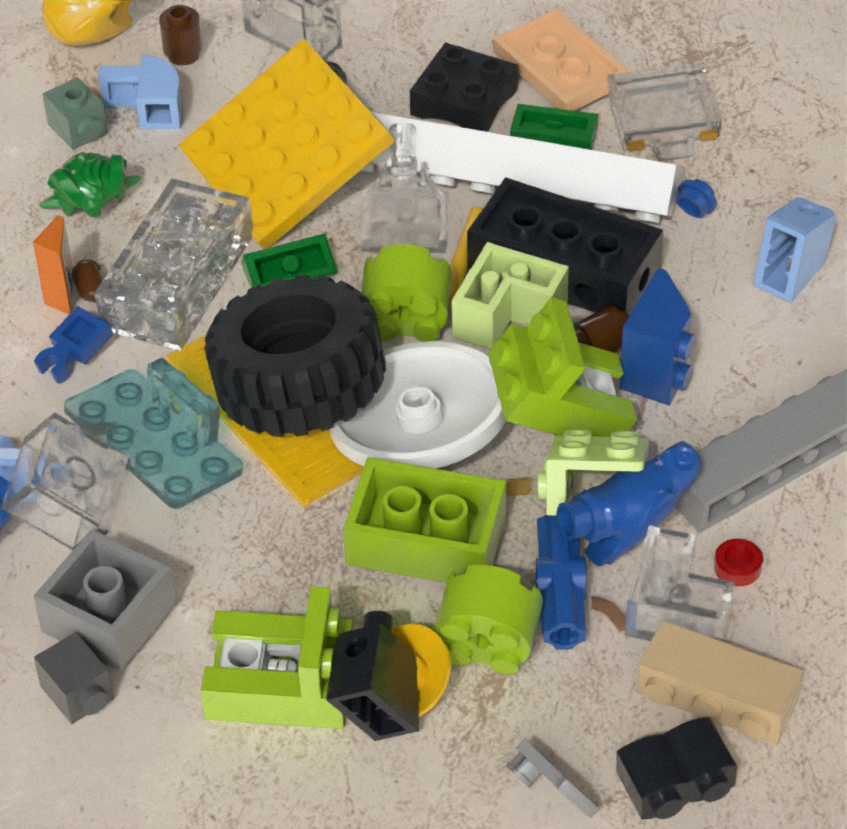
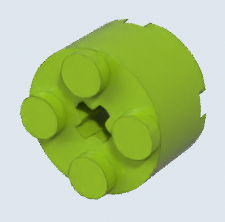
(408, 291)
(488, 618)

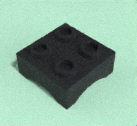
(463, 87)

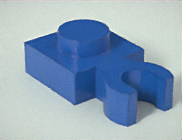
(74, 339)

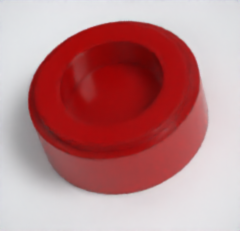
(738, 562)

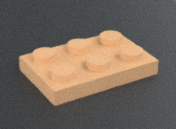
(559, 60)

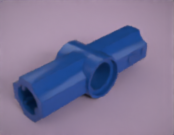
(562, 585)

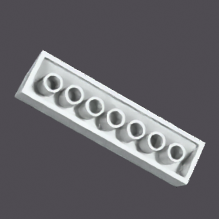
(569, 171)

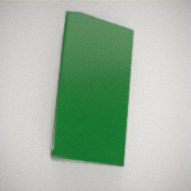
(285, 261)

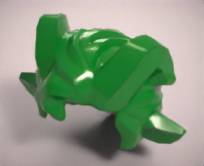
(88, 183)

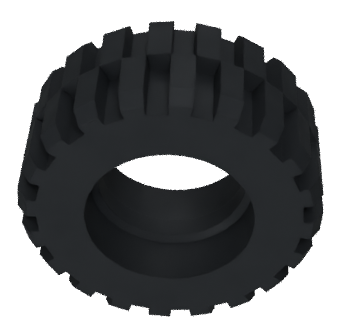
(295, 355)

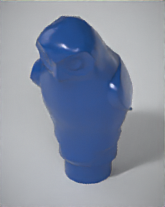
(623, 506)

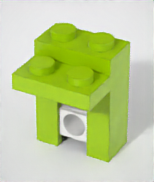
(555, 381)
(275, 666)

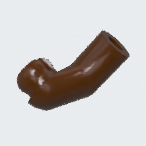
(87, 279)

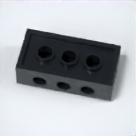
(605, 252)

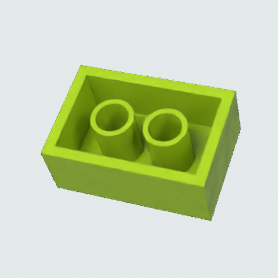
(423, 520)

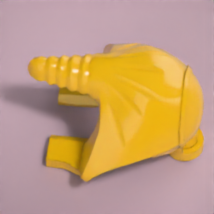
(85, 20)

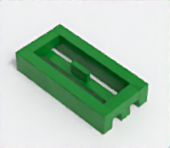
(555, 125)

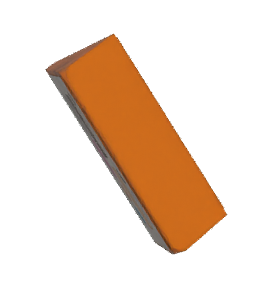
(55, 266)

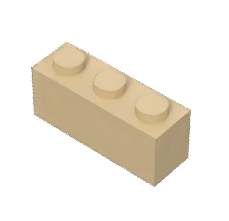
(719, 682)

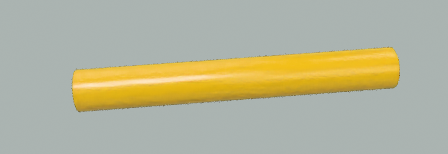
(459, 261)

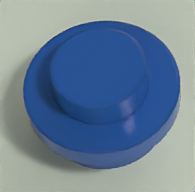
(696, 198)

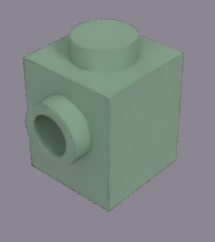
(75, 113)

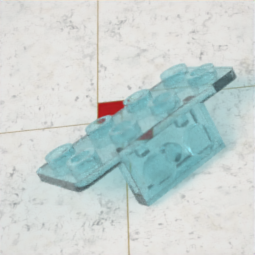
(162, 427)

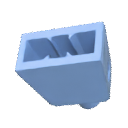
(795, 232)

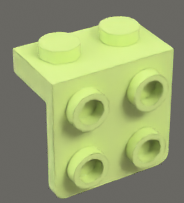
(582, 451)

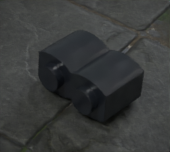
(676, 769)

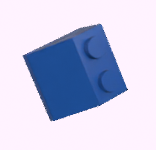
(657, 342)

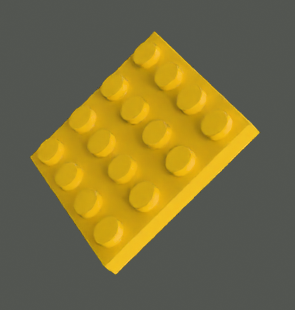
(287, 141)

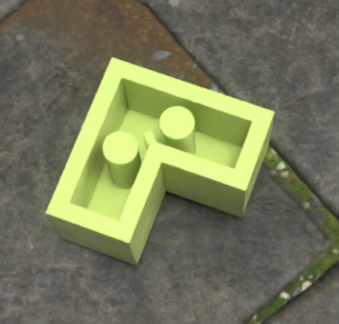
(501, 289)

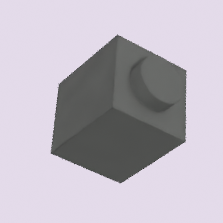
(74, 678)

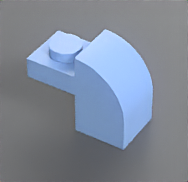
(149, 87)

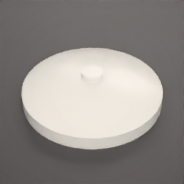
(430, 409)

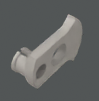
(531, 763)

